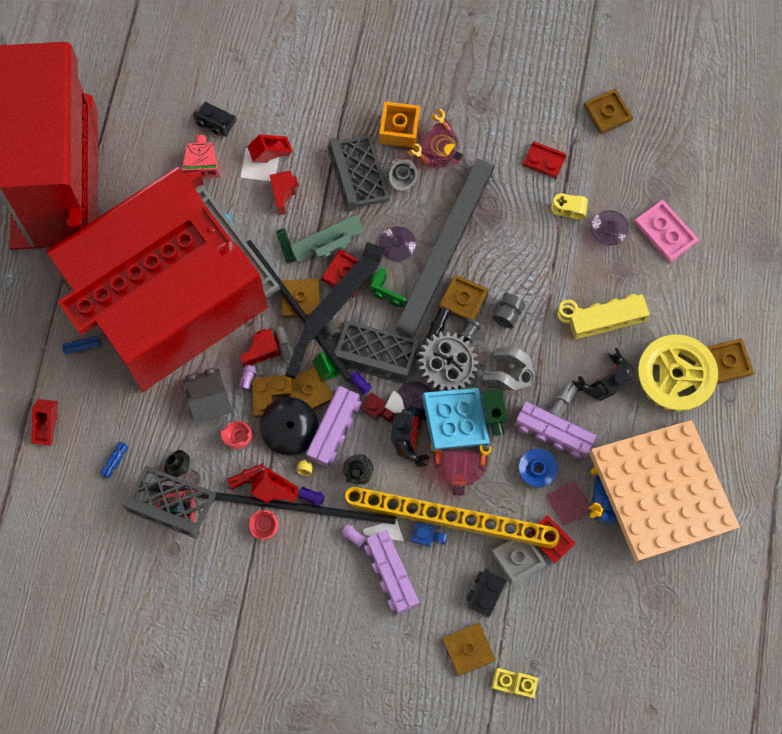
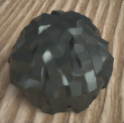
(358, 469)

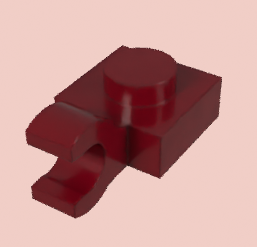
(375, 406)

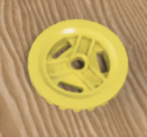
(701, 376)

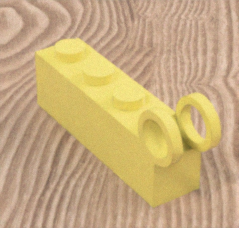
(604, 317)

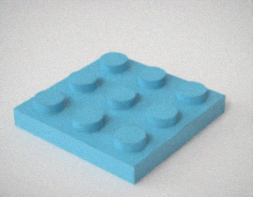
(455, 419)

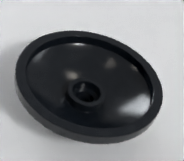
(274, 428)

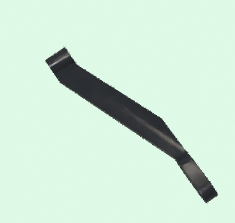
(334, 302)

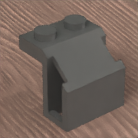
(206, 395)

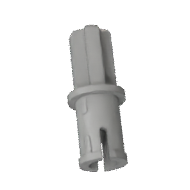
(284, 343)
(563, 400)

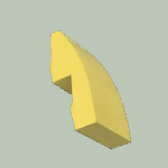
(514, 683)

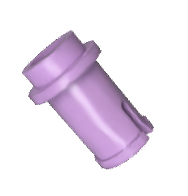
(246, 379)
(353, 535)

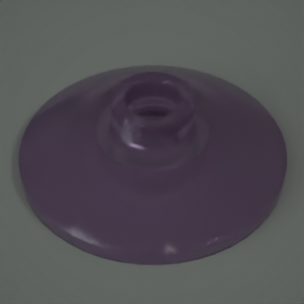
(613, 221)
(398, 251)
(411, 389)

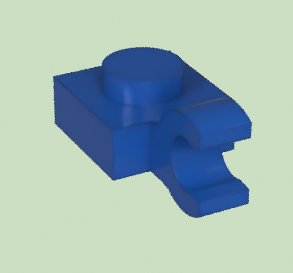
(425, 535)

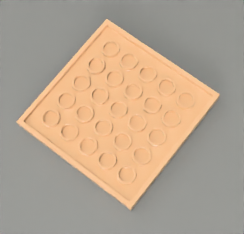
(663, 490)

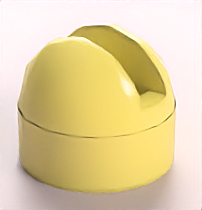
(304, 468)

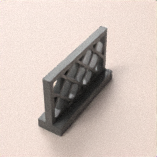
(344, 178)
(375, 366)
(158, 514)

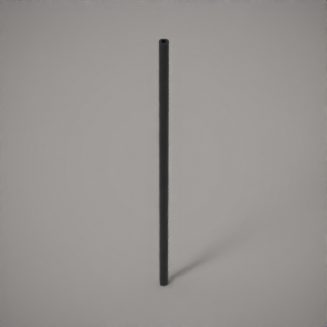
(291, 506)

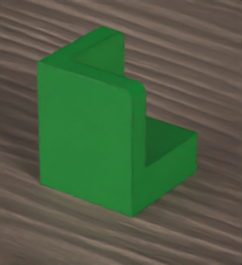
(324, 367)

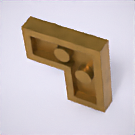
(266, 388)

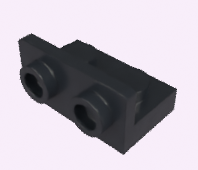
(215, 119)
(486, 593)

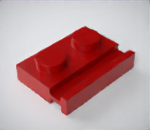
(544, 159)
(564, 543)

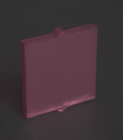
(569, 502)

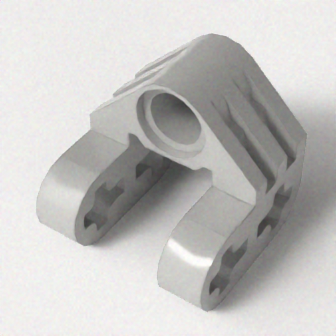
(519, 377)

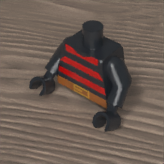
(610, 381)
(406, 434)

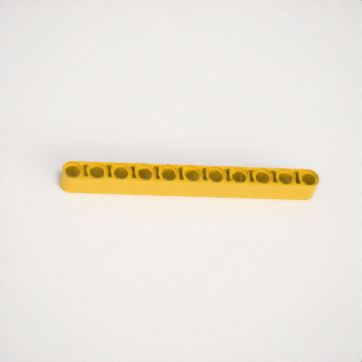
(459, 523)

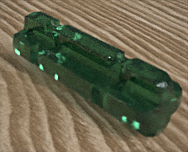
(285, 245)

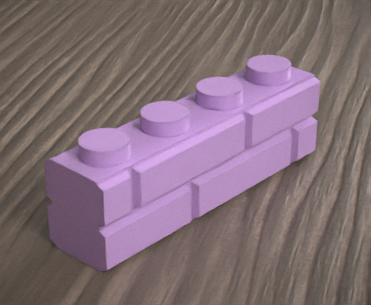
(332, 427)
(555, 431)
(392, 572)

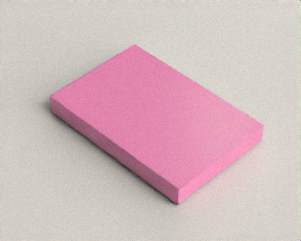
(666, 231)

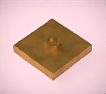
(608, 111)
(306, 294)
(464, 298)
(731, 360)
(311, 389)
(468, 649)

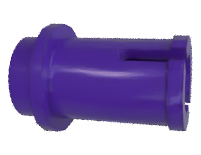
(360, 383)
(311, 496)

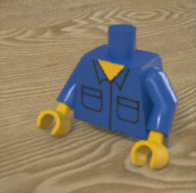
(601, 505)

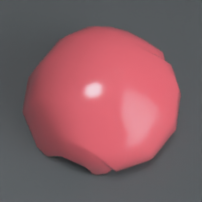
(236, 435)
(263, 524)

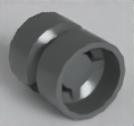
(508, 310)

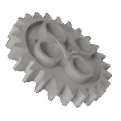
(455, 348)

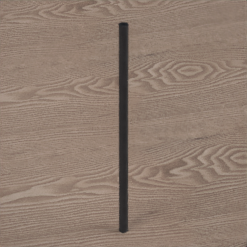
(303, 317)

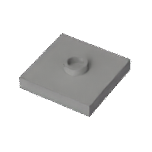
(518, 560)

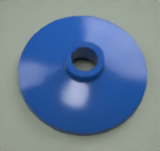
(541, 459)

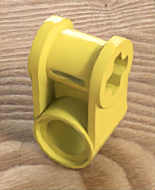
(571, 206)

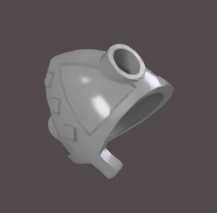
(402, 174)

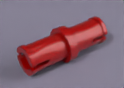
(245, 476)

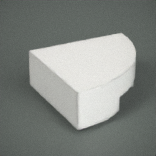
(395, 403)

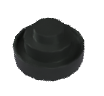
(177, 463)

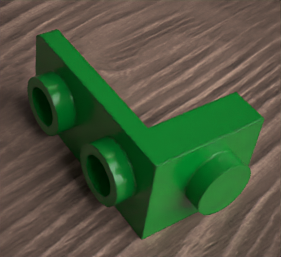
(378, 280)

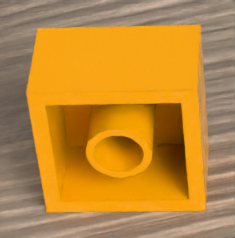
(399, 124)

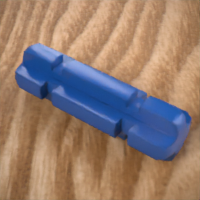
(80, 345)
(114, 460)

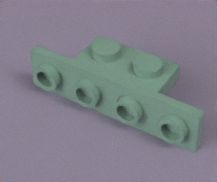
(328, 239)

